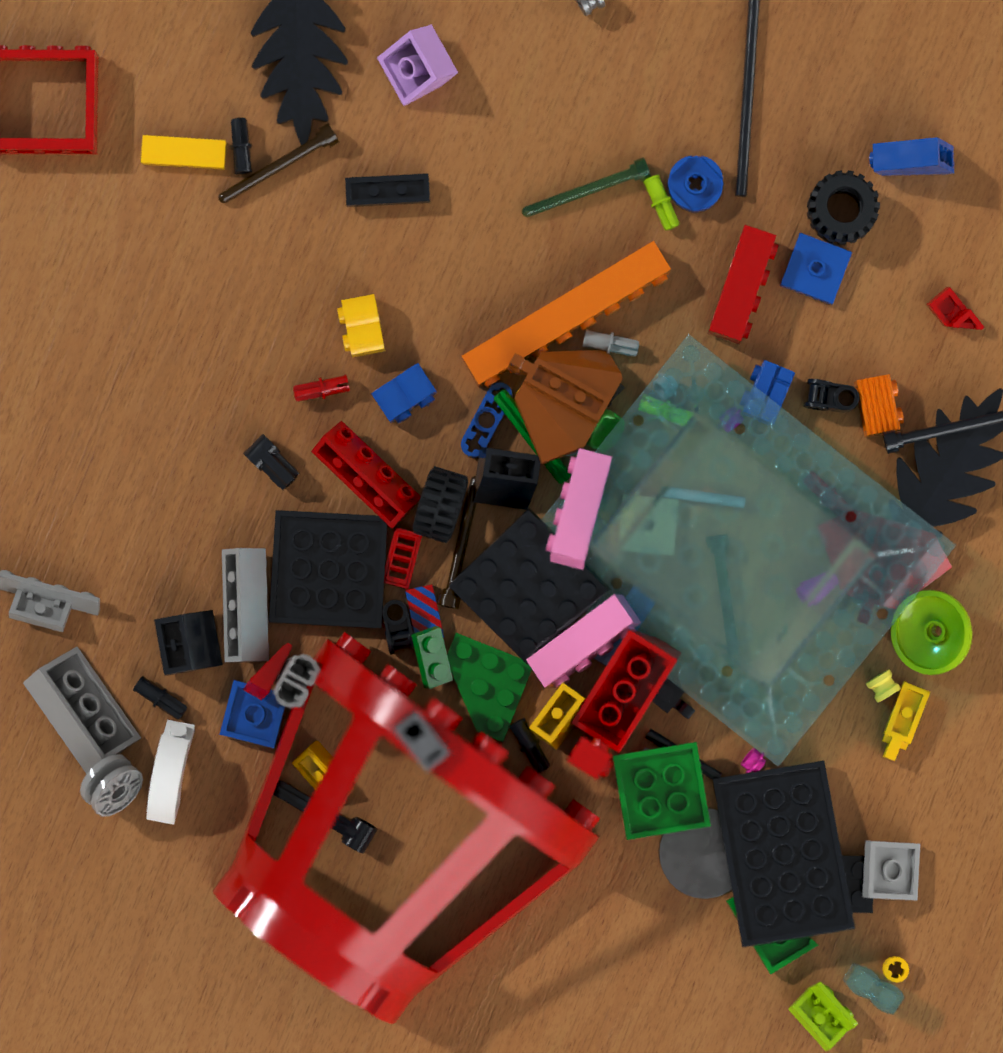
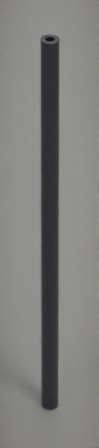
(747, 98)

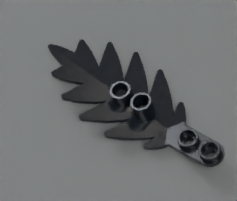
(299, 71)
(945, 475)

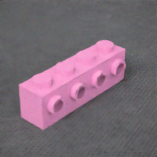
(580, 508)
(583, 642)

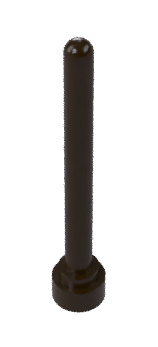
(323, 138)
(449, 597)

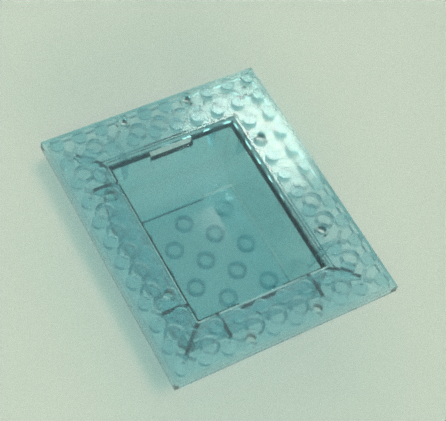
(747, 548)

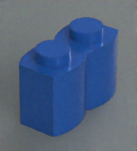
(405, 393)

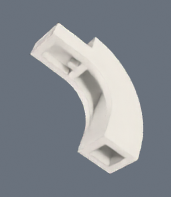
(169, 771)

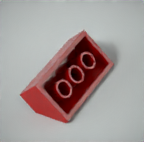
(626, 688)

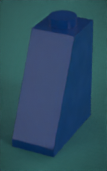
(913, 157)

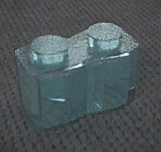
(878, 991)

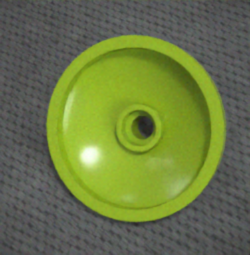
(915, 634)

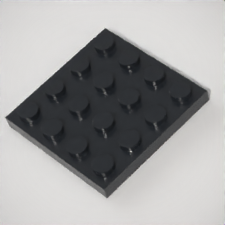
(328, 569)
(522, 591)

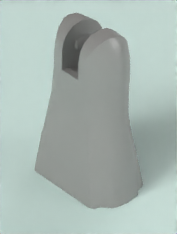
(294, 678)

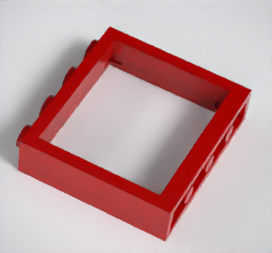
(83, 146)

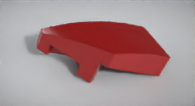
(952, 311)

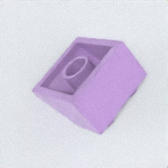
(417, 64)

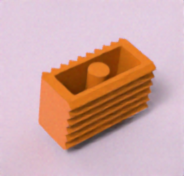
(878, 405)

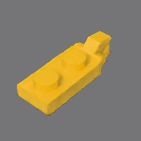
(904, 719)

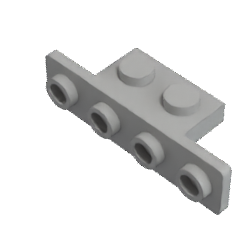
(44, 603)

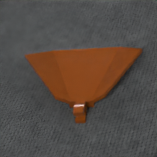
(564, 398)

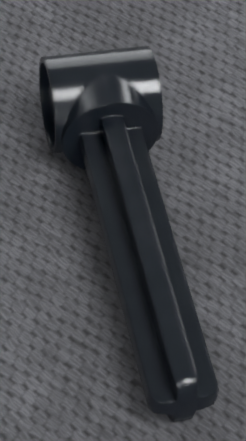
(356, 832)

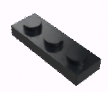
(387, 190)

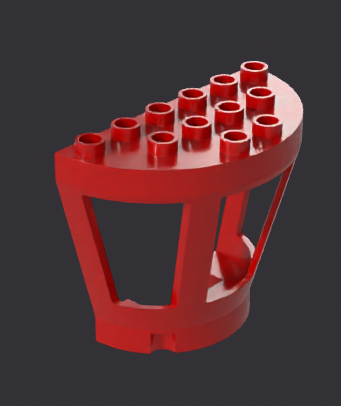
(321, 938)

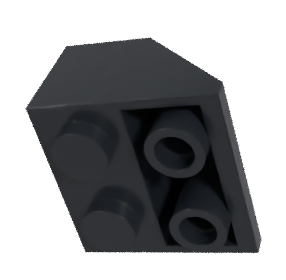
(505, 478)
(188, 642)

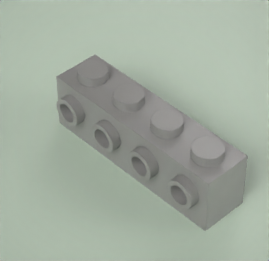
(245, 605)

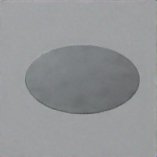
(696, 860)

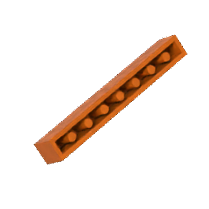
(567, 313)

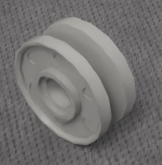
(111, 785)

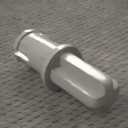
(610, 343)

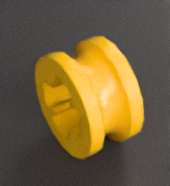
(888, 974)

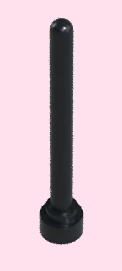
(895, 440)

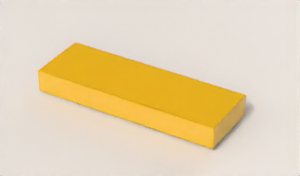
(183, 152)

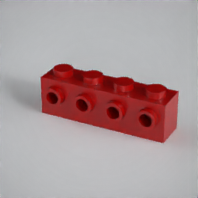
(742, 285)
(366, 474)
(590, 757)

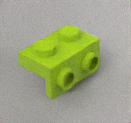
(823, 1015)

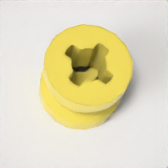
(883, 685)

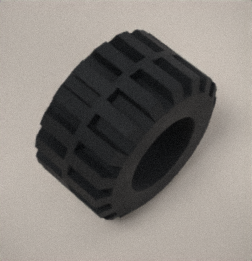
(853, 186)
(440, 504)

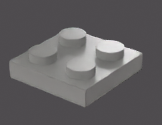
(891, 870)

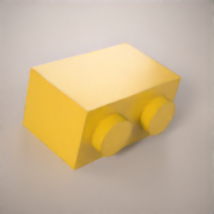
(556, 717)

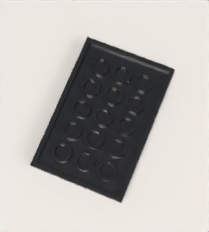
(783, 854)

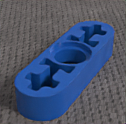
(469, 435)

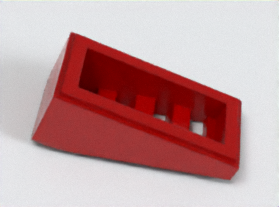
(409, 535)
(264, 679)

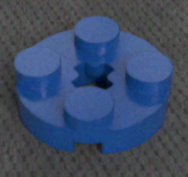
(695, 199)

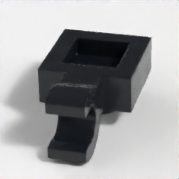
(669, 697)

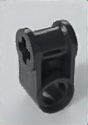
(829, 396)
(398, 628)

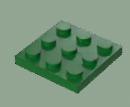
(661, 790)

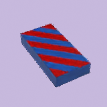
(423, 608)

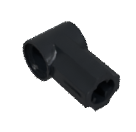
(268, 458)

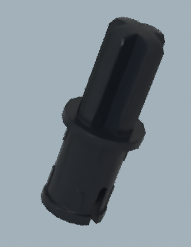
(241, 146)
(160, 698)
(530, 745)

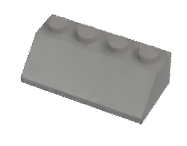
(81, 709)

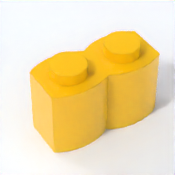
(362, 326)

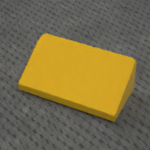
(313, 763)

